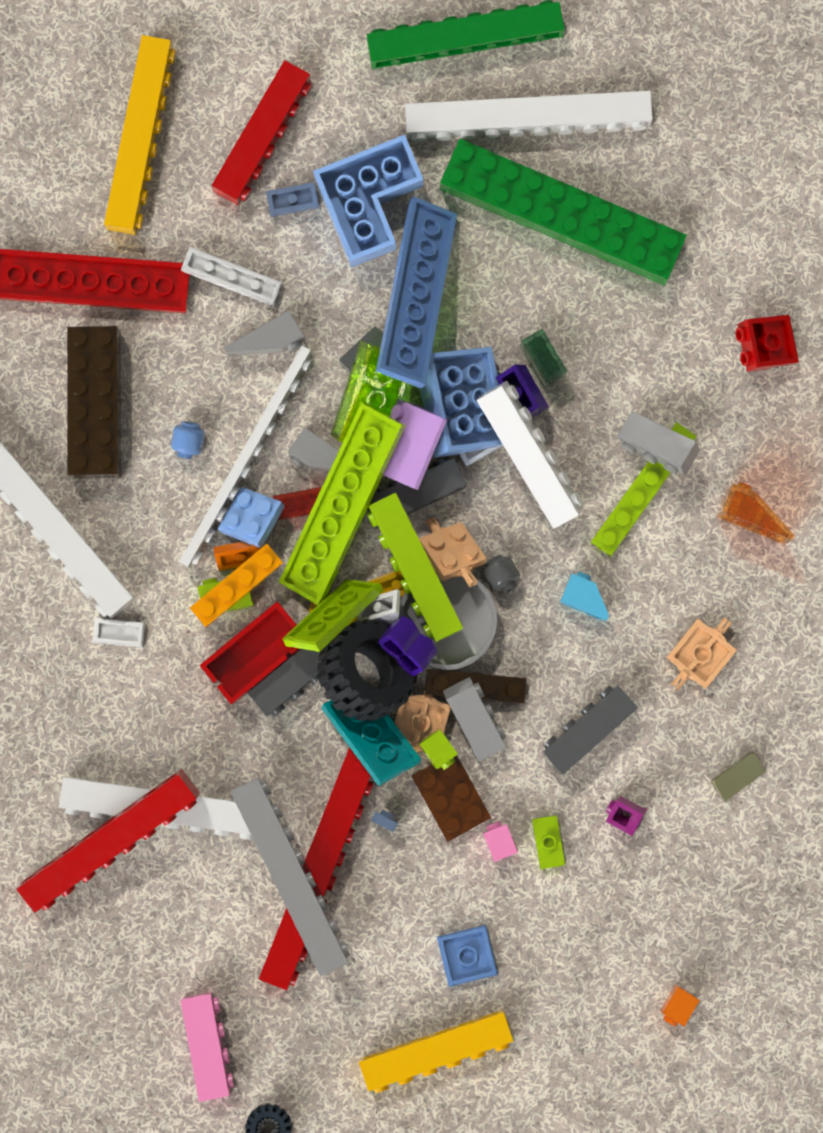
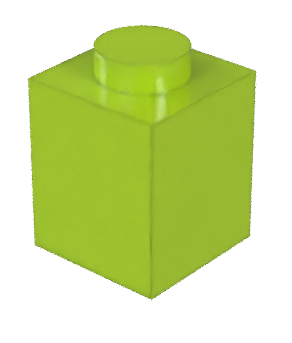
(438, 750)

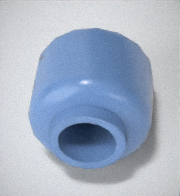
(187, 439)

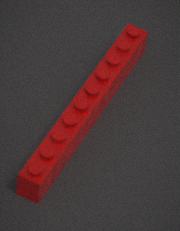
(321, 861)

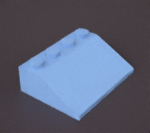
(451, 392)

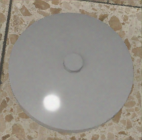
(479, 622)

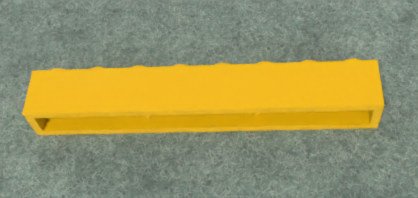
(139, 135)

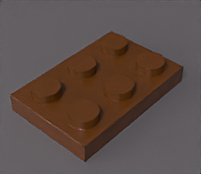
(451, 798)

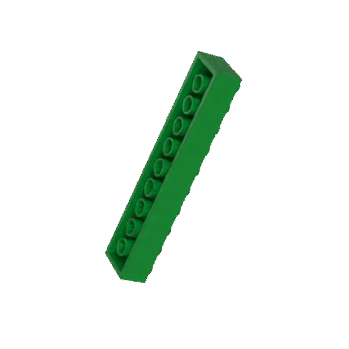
(562, 212)

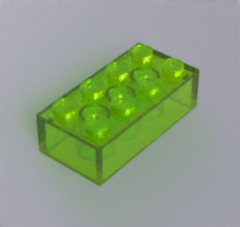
(366, 387)

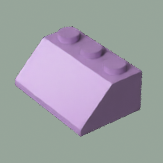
(415, 444)

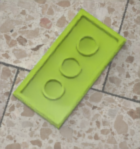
(332, 615)

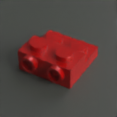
(766, 342)

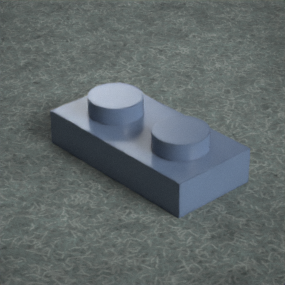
(292, 199)

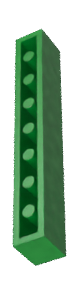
(465, 34)

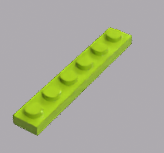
(633, 502)

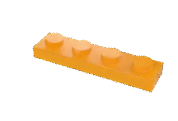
(236, 585)

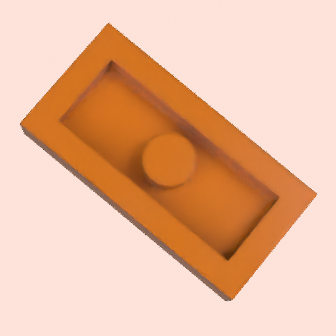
(233, 555)

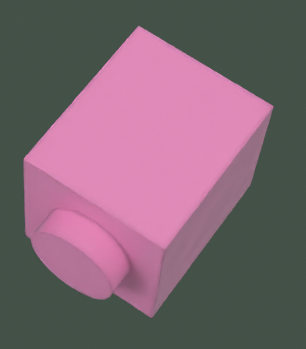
(499, 841)

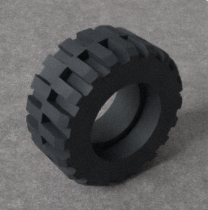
(346, 685)

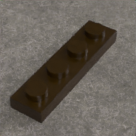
(493, 686)

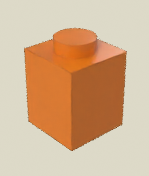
(679, 1006)

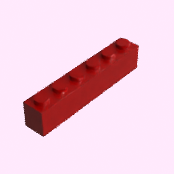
(261, 133)

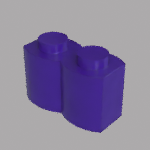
(408, 646)

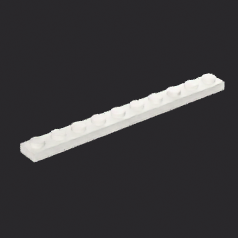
(252, 448)

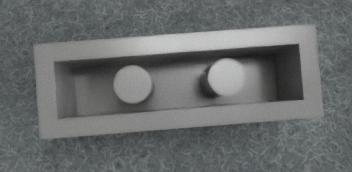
(658, 444)
(475, 718)

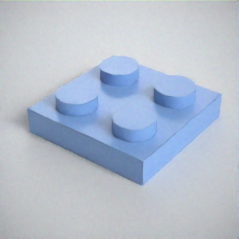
(251, 517)

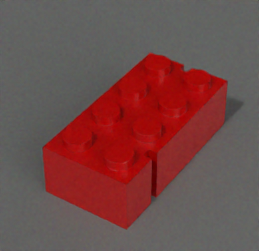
(251, 654)

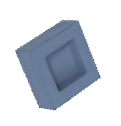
(385, 820)

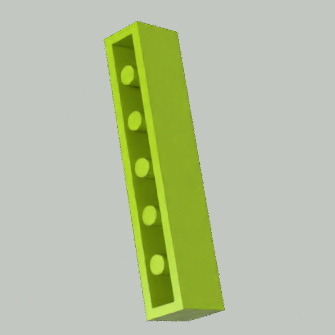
(415, 568)

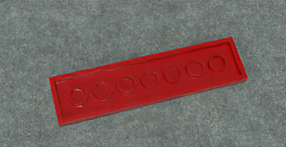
(93, 281)

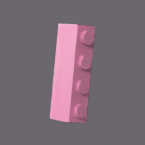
(206, 1046)

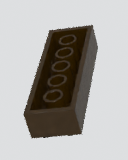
(93, 402)

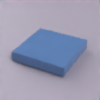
(467, 955)

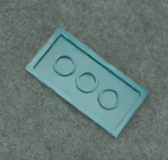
(375, 743)

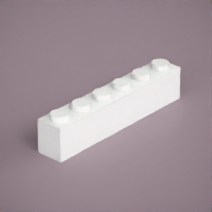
(530, 454)

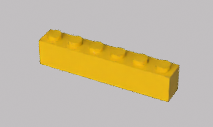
(436, 1050)

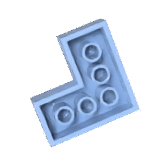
(358, 186)

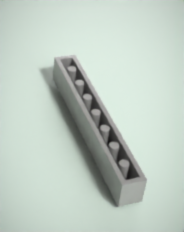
(290, 877)

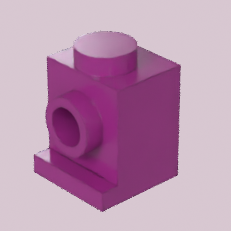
(630, 823)

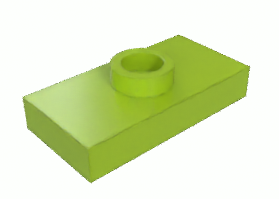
(548, 842)

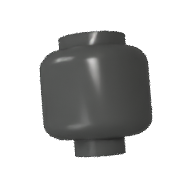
(501, 574)

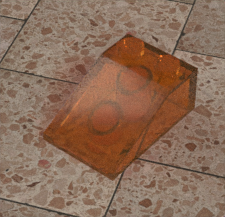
(750, 512)

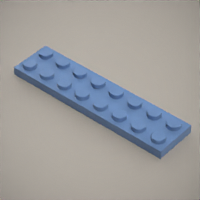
(416, 293)

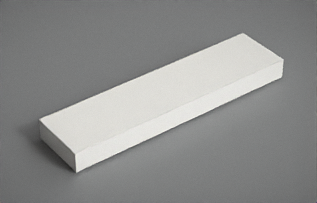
(231, 276)

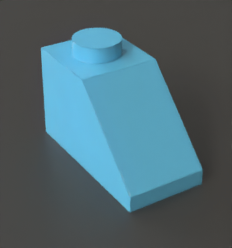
(584, 596)

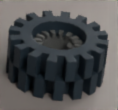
(268, 1112)

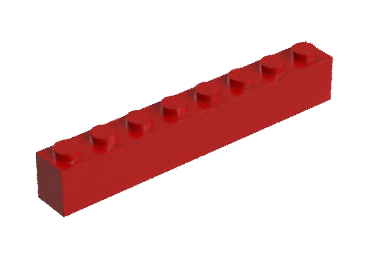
(109, 840)

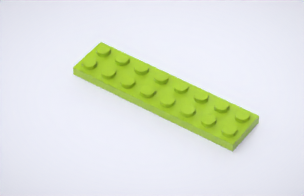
(342, 503)

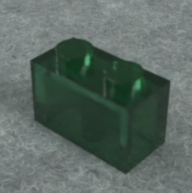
(543, 358)

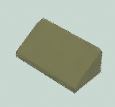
(738, 776)

